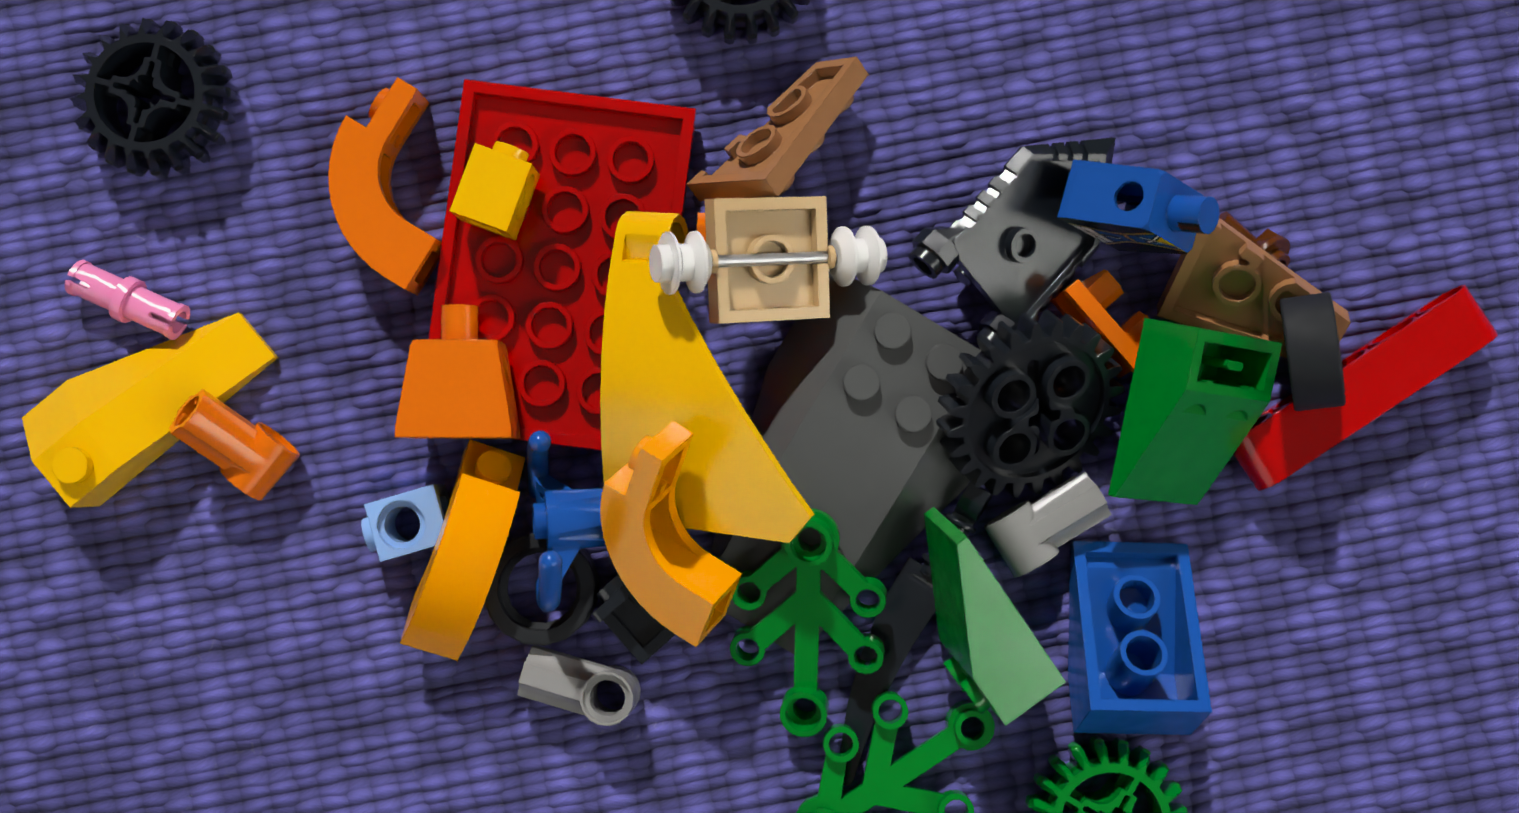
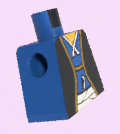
(1158, 211)

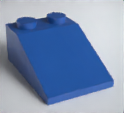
(1134, 640)

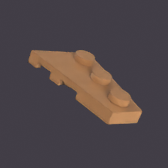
(772, 154)
(1234, 288)

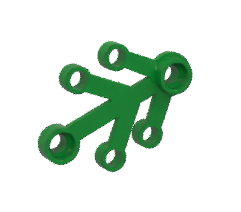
(809, 611)
(886, 782)

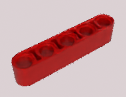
(1374, 382)

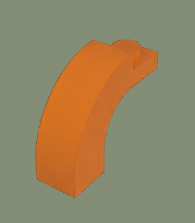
(363, 194)

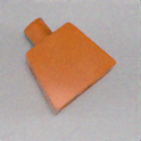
(457, 384)

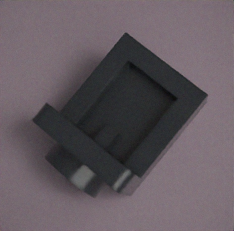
(630, 621)

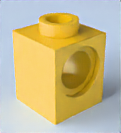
(496, 189)

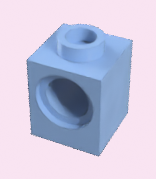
(379, 525)

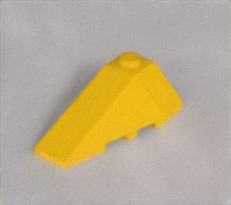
(118, 417)

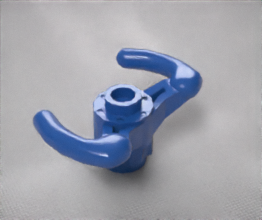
(563, 517)

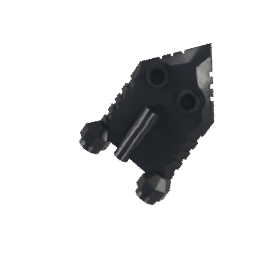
(1012, 235)

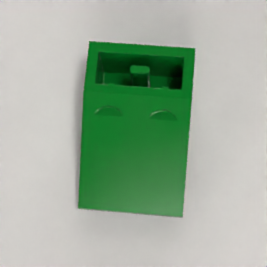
(1189, 409)

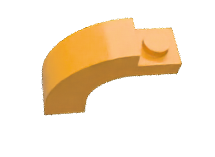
(651, 547)
(465, 551)

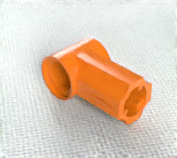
(246, 453)

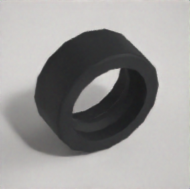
(1313, 351)
(540, 633)

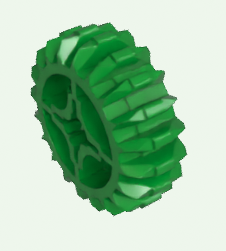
(1115, 794)

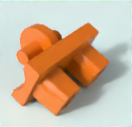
(1087, 304)

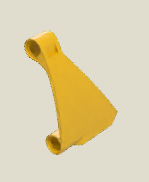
(663, 373)

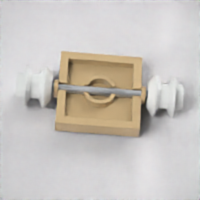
(767, 259)

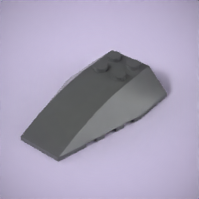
(857, 434)

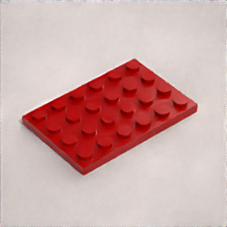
(551, 283)

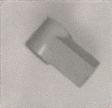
(1033, 531)
(573, 684)

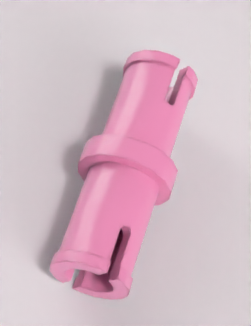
(127, 299)

